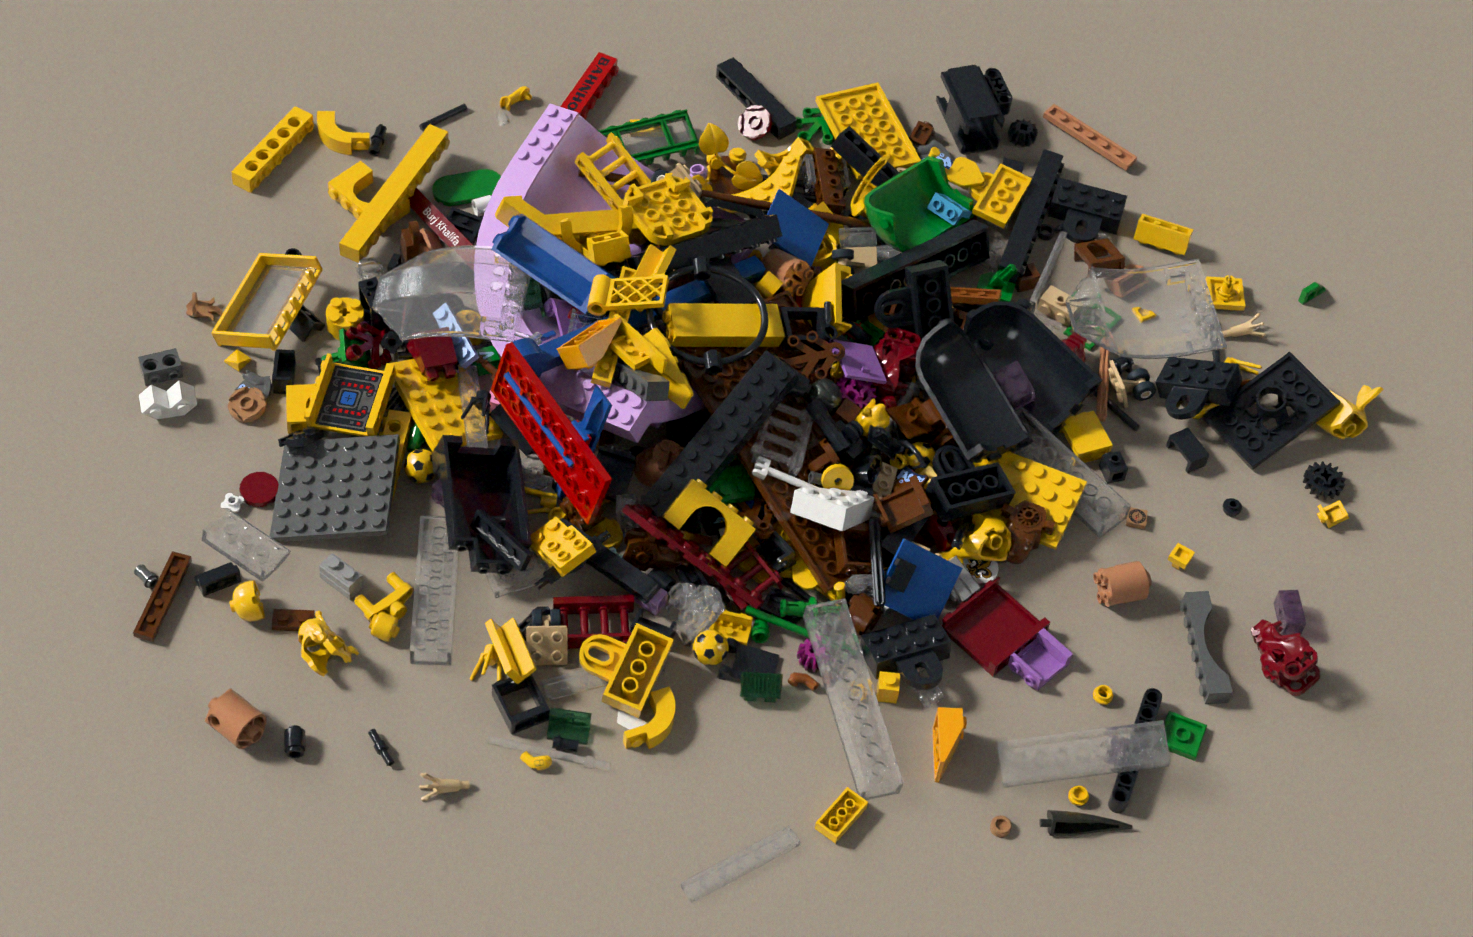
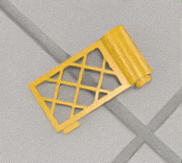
(604, 293)

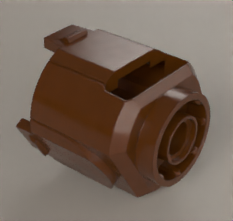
(941, 435)

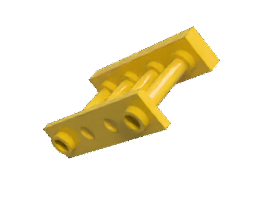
(597, 177)

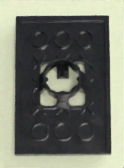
(1294, 387)

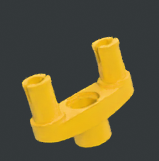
(391, 604)

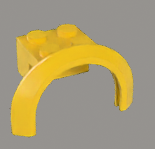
(865, 187)
(605, 247)

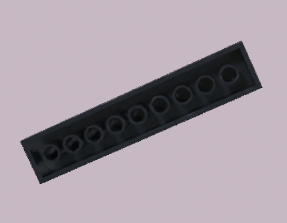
(957, 248)
(725, 431)

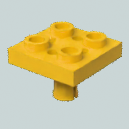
(1226, 290)

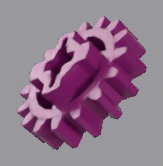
(856, 391)

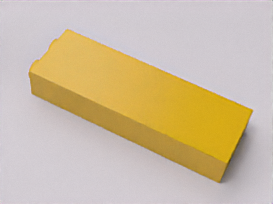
(720, 325)

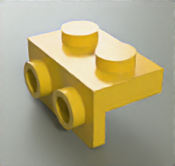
(734, 626)

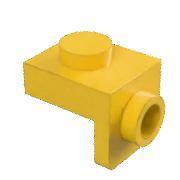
(1332, 514)

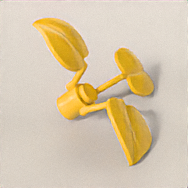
(714, 141)

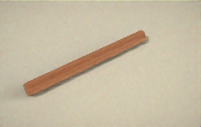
(1102, 393)

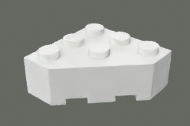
(832, 506)

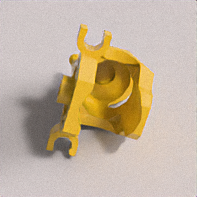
(317, 632)

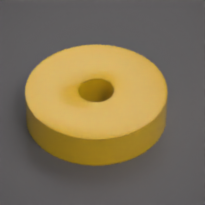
(837, 471)

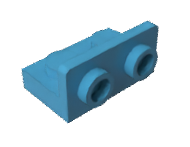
(948, 208)

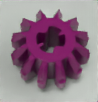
(806, 656)

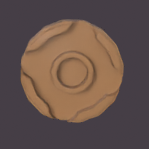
(247, 404)

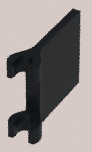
(747, 660)

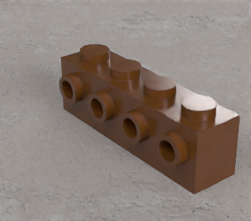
(828, 184)

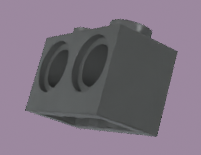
(160, 367)

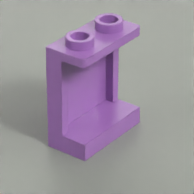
(1040, 660)

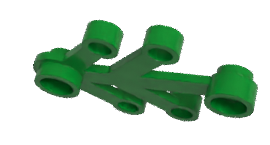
(818, 122)

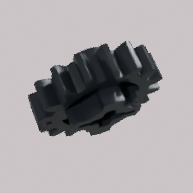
(1323, 480)

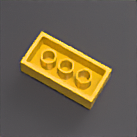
(841, 815)

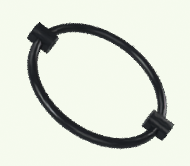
(712, 359)

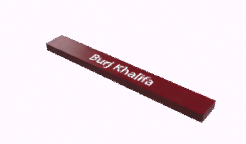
(437, 221)

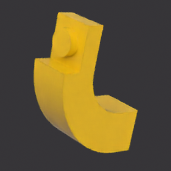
(337, 139)
(771, 162)
(656, 731)

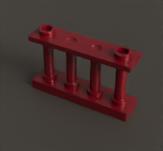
(774, 577)
(595, 605)

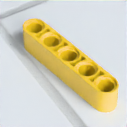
(768, 285)

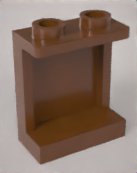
(903, 506)

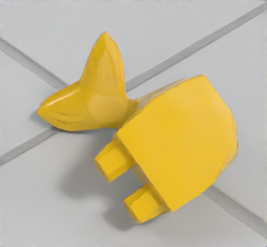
(1347, 418)
(986, 542)

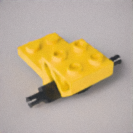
(563, 549)

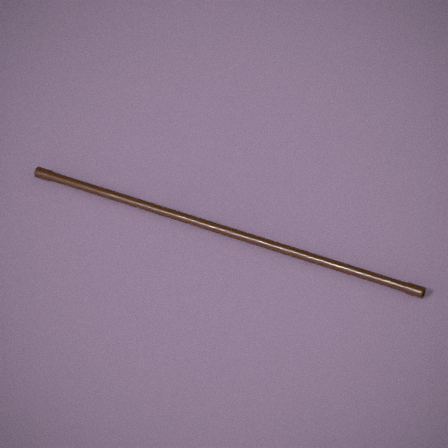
(763, 205)

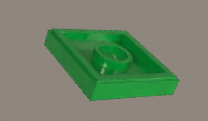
(1184, 735)

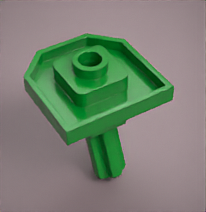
(999, 281)
(340, 356)

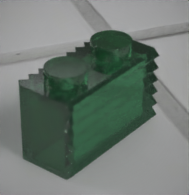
(760, 685)

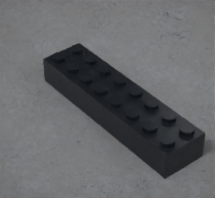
(719, 242)

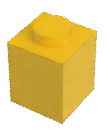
(888, 687)

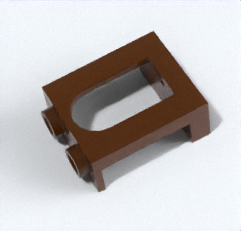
(1099, 248)

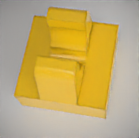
(1180, 556)

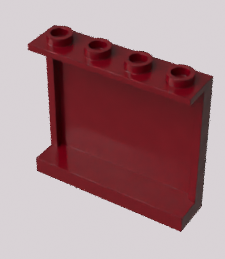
(992, 627)

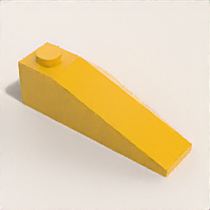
(679, 388)

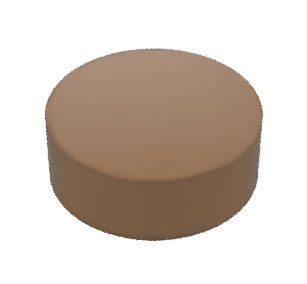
(1000, 826)

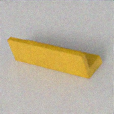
(652, 263)
(511, 649)

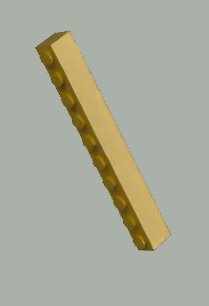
(394, 193)

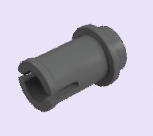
(149, 579)

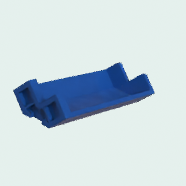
(548, 260)

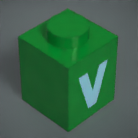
(489, 354)

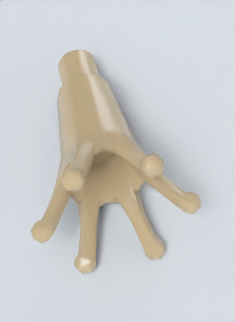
(1244, 329)
(442, 785)

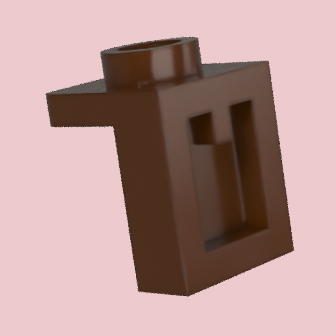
(922, 133)

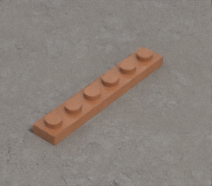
(1090, 137)

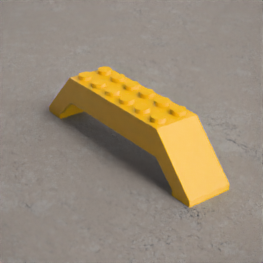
(584, 224)

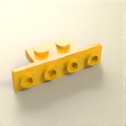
(636, 349)

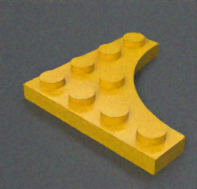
(783, 178)

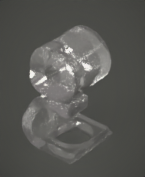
(930, 696)

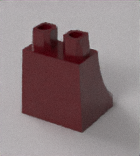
(434, 356)

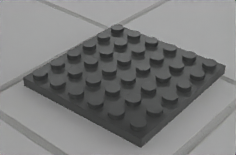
(336, 489)

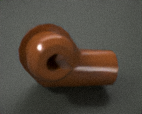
(803, 678)

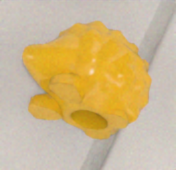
(873, 415)

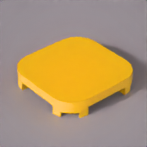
(668, 210)

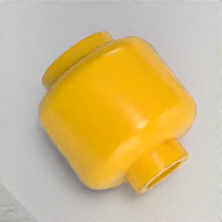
(384, 626)

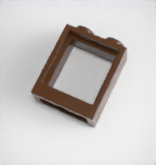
(857, 532)

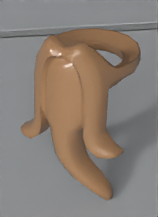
(202, 309)

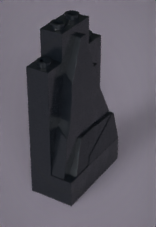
(486, 481)

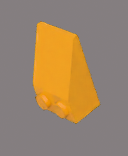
(589, 345)
(947, 732)

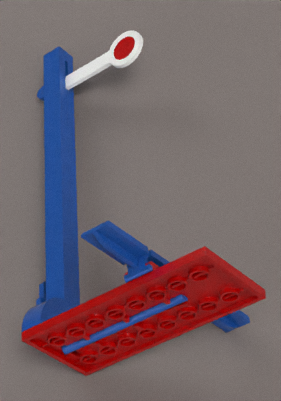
(565, 445)

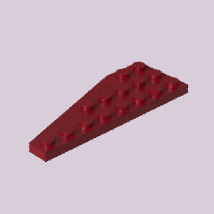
(659, 529)

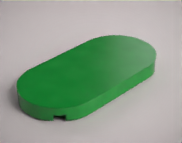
(464, 187)

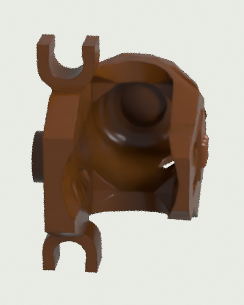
(1025, 537)
(650, 552)

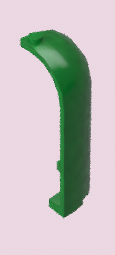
(900, 205)

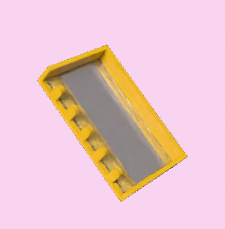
(267, 301)

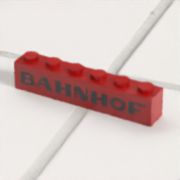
(591, 84)

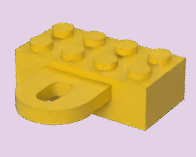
(630, 667)

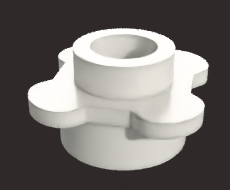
(235, 507)

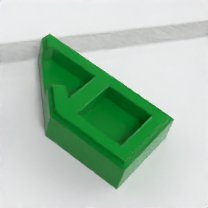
(1311, 292)

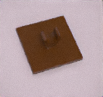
(909, 420)

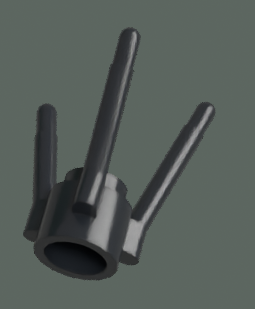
(481, 402)

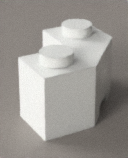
(171, 403)

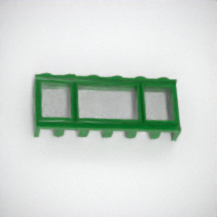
(657, 136)

